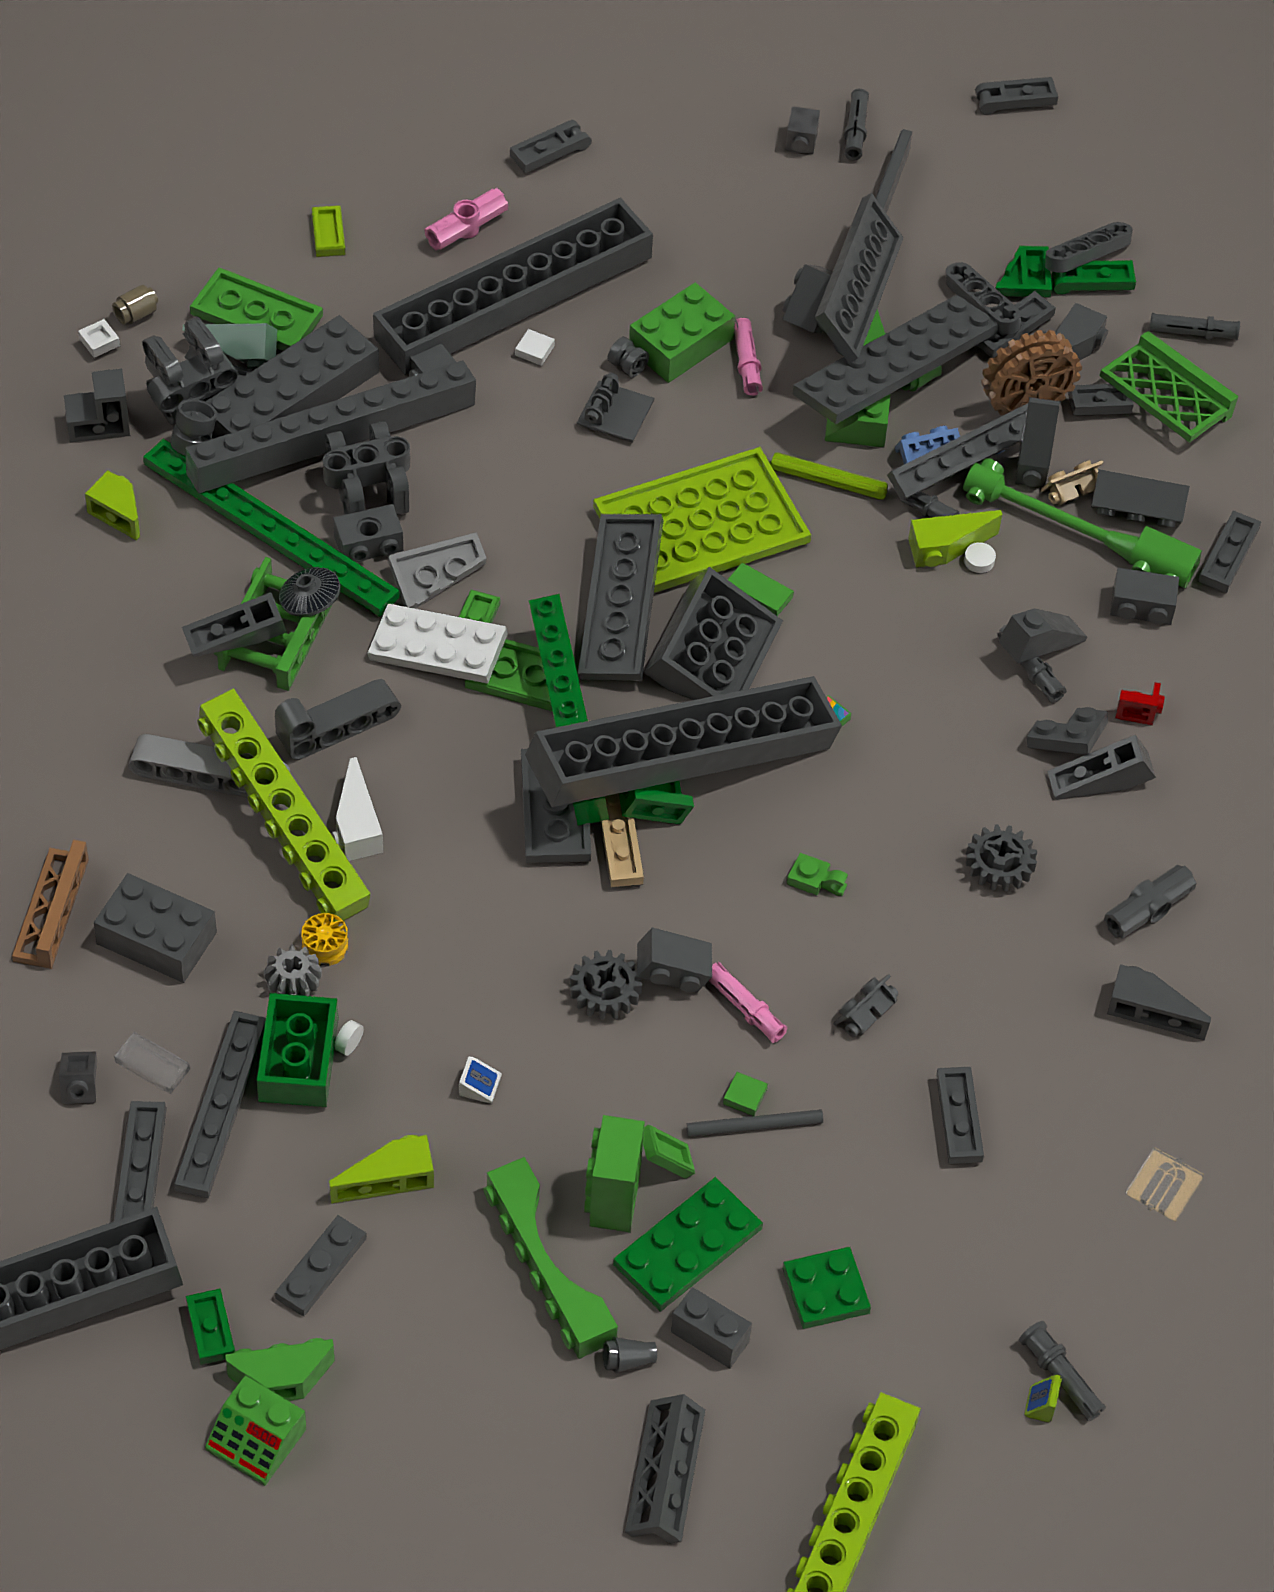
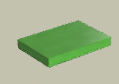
(517, 676)

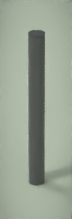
(754, 1122)

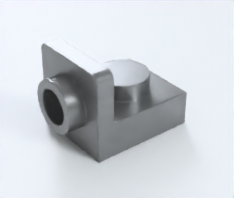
(78, 1077)

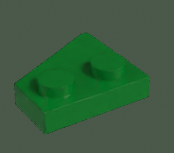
(1026, 273)

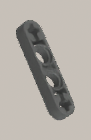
(1088, 247)
(988, 295)

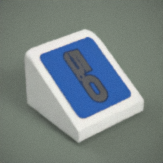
(479, 1081)

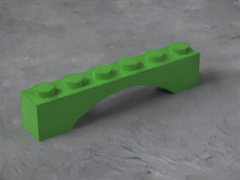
(581, 1314)

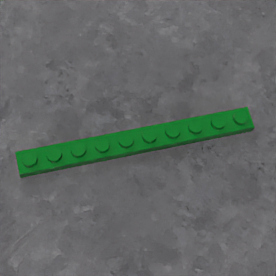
(277, 531)

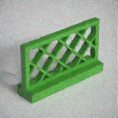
(1179, 376)

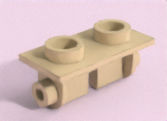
(1064, 485)

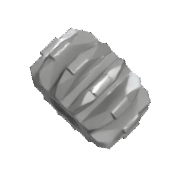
(293, 972)

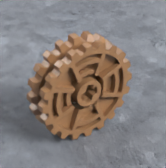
(1031, 367)

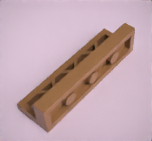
(58, 908)

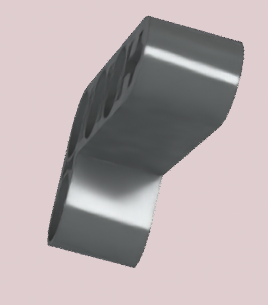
(315, 729)

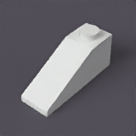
(356, 820)

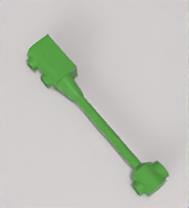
(1148, 553)

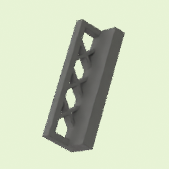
(673, 1465)

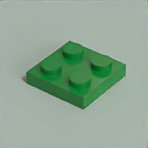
(826, 1287)

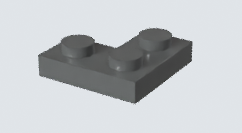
(1074, 737)

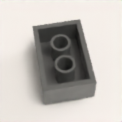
(155, 927)

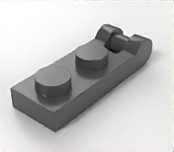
(1016, 94)
(550, 145)

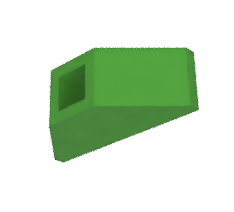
(282, 1367)

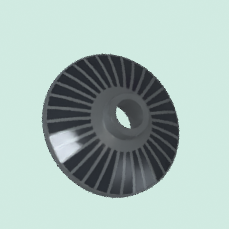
(309, 592)

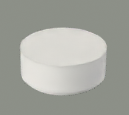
(979, 557)
(348, 1037)

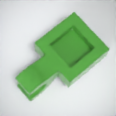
(813, 874)

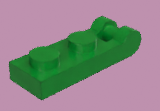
(1097, 276)

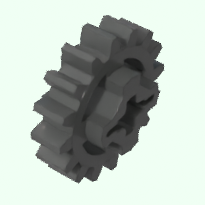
(1001, 857)
(605, 995)

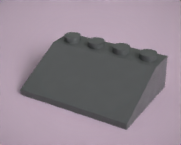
(713, 640)

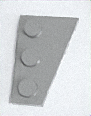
(435, 567)

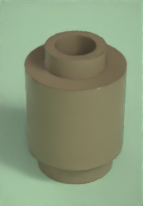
(135, 304)

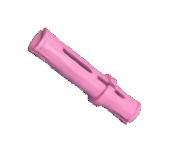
(748, 364)
(755, 1011)

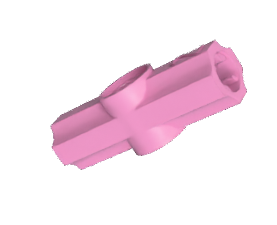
(466, 219)

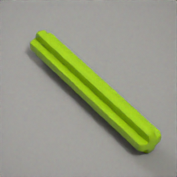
(829, 476)

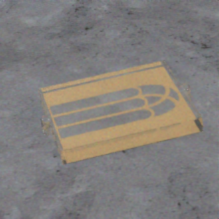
(1165, 1184)

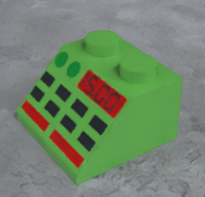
(256, 1430)

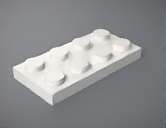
(437, 643)

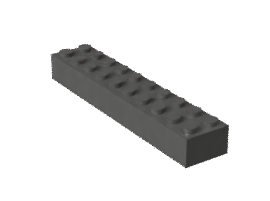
(514, 283)
(682, 741)

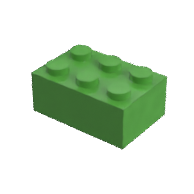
(683, 331)
(614, 1173)

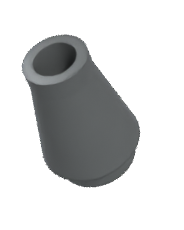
(625, 1354)

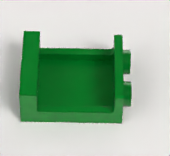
(657, 803)

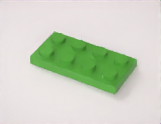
(240, 300)

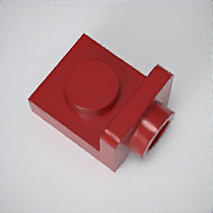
(1140, 707)

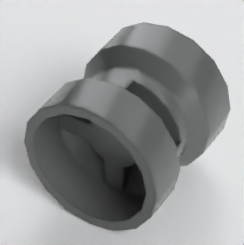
(627, 356)

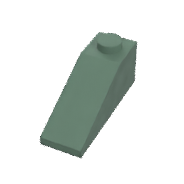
(248, 343)

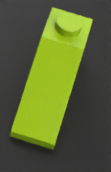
(945, 538)
(392, 1169)

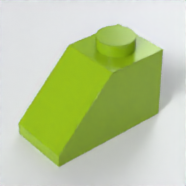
(114, 503)

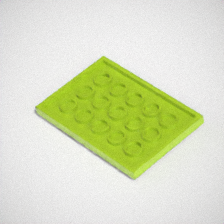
(714, 516)

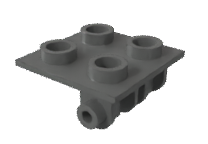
(615, 409)

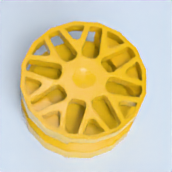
(325, 938)

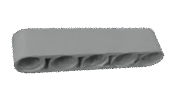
(185, 764)

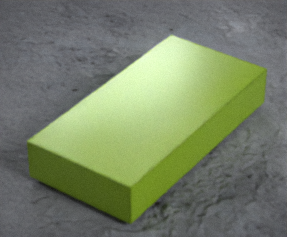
(328, 231)

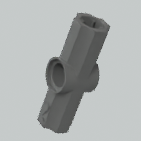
(1150, 901)

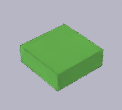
(745, 1093)

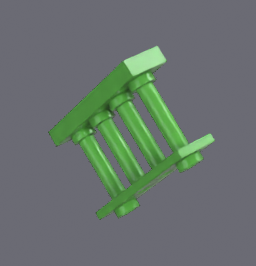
(296, 643)

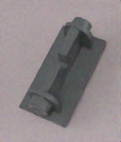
(875, 996)

